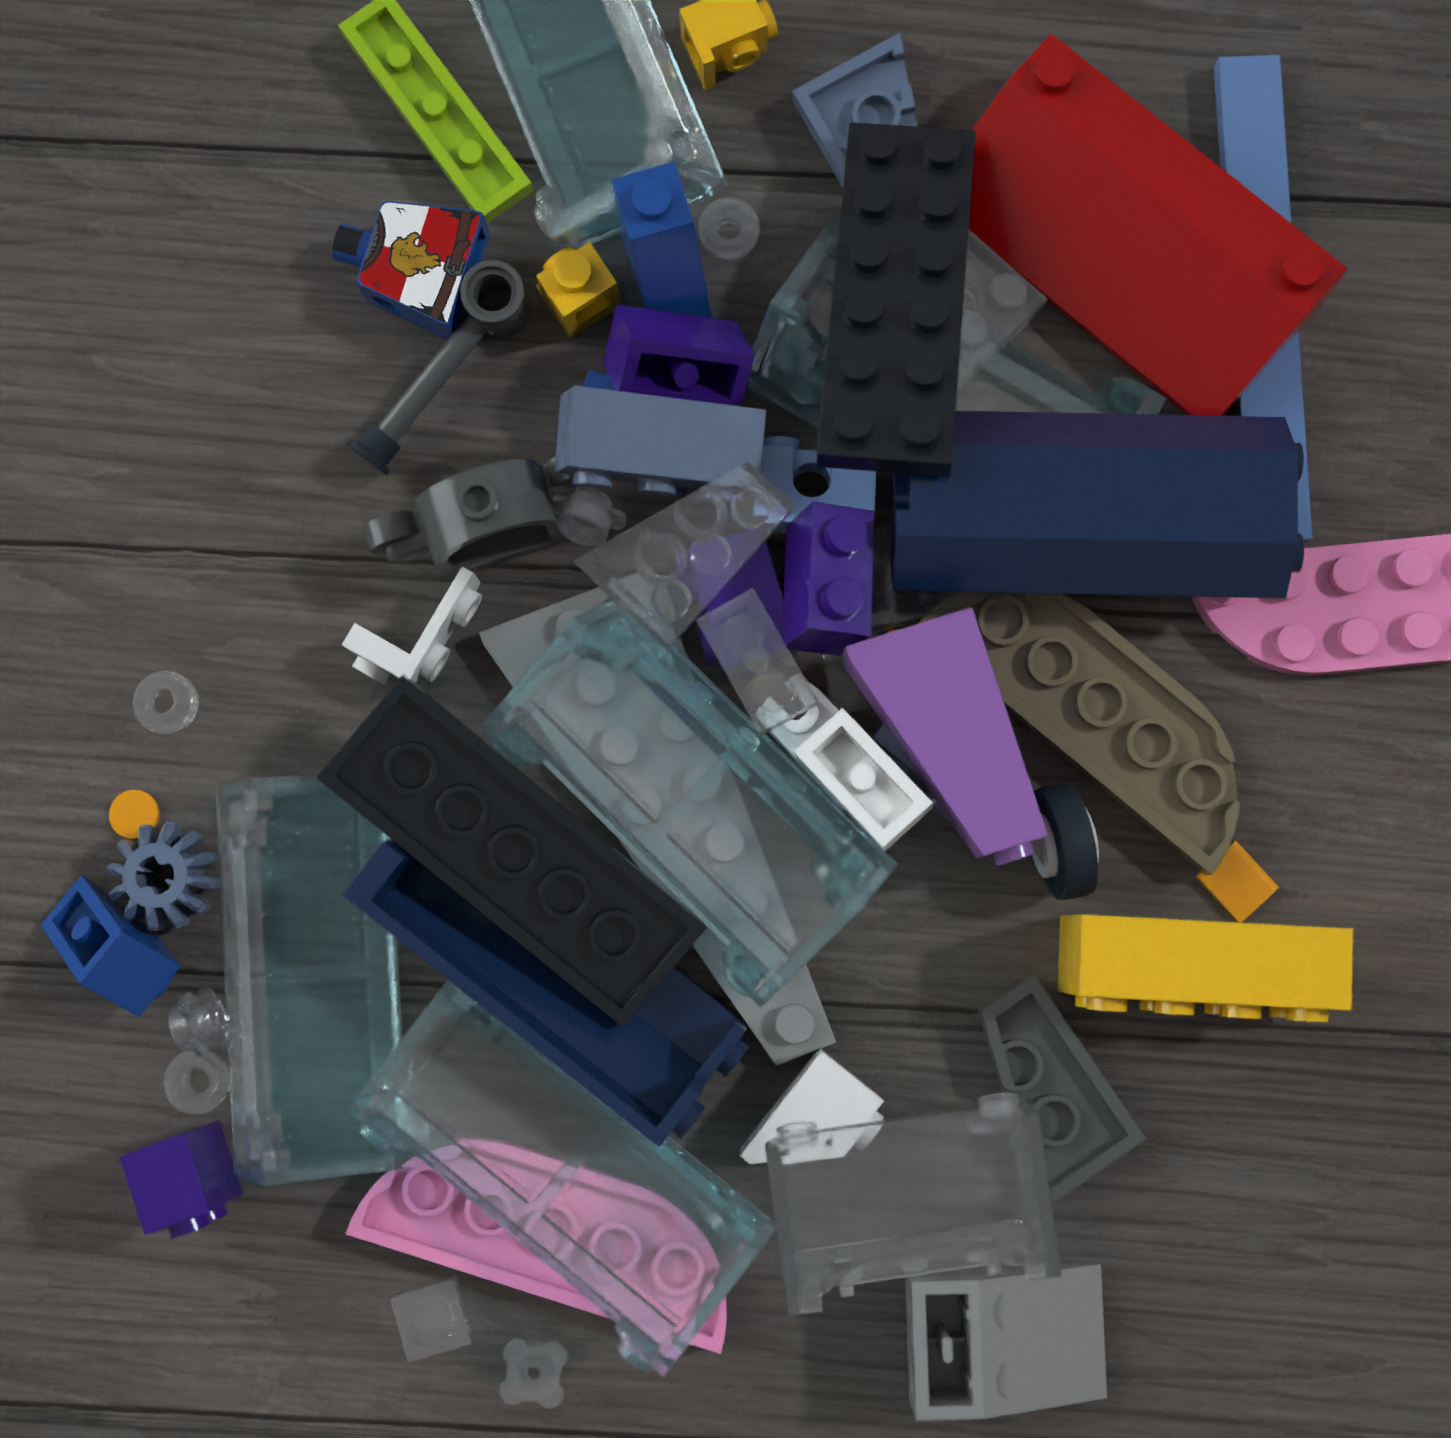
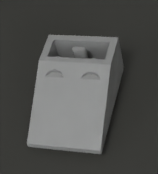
(1004, 1341)

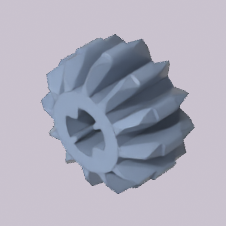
(142, 863)

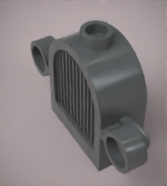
(476, 518)

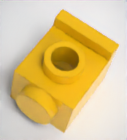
(725, 35)
(578, 288)

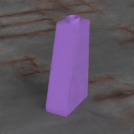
(951, 723)

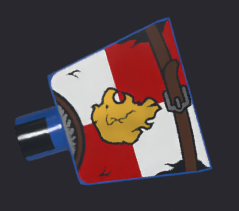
(415, 261)

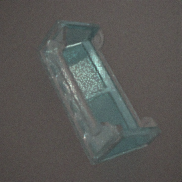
(595, 106)
(304, 981)

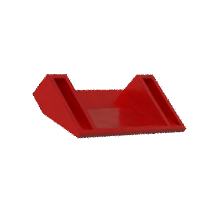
(1139, 233)

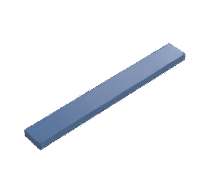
(1256, 156)

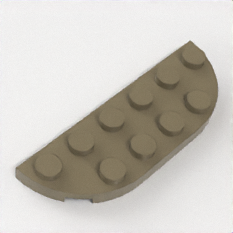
(1114, 718)

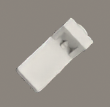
(382, 659)

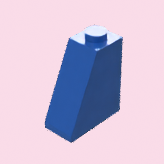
(661, 241)

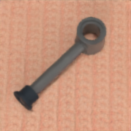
(379, 443)

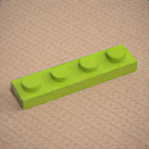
(436, 108)

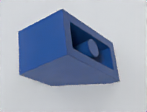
(107, 951)

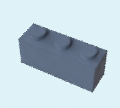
(653, 440)

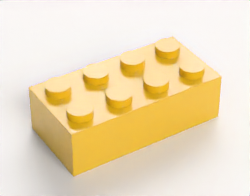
(1207, 962)

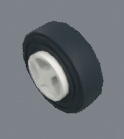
(1071, 850)

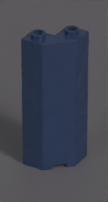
(1104, 507)
(640, 1071)

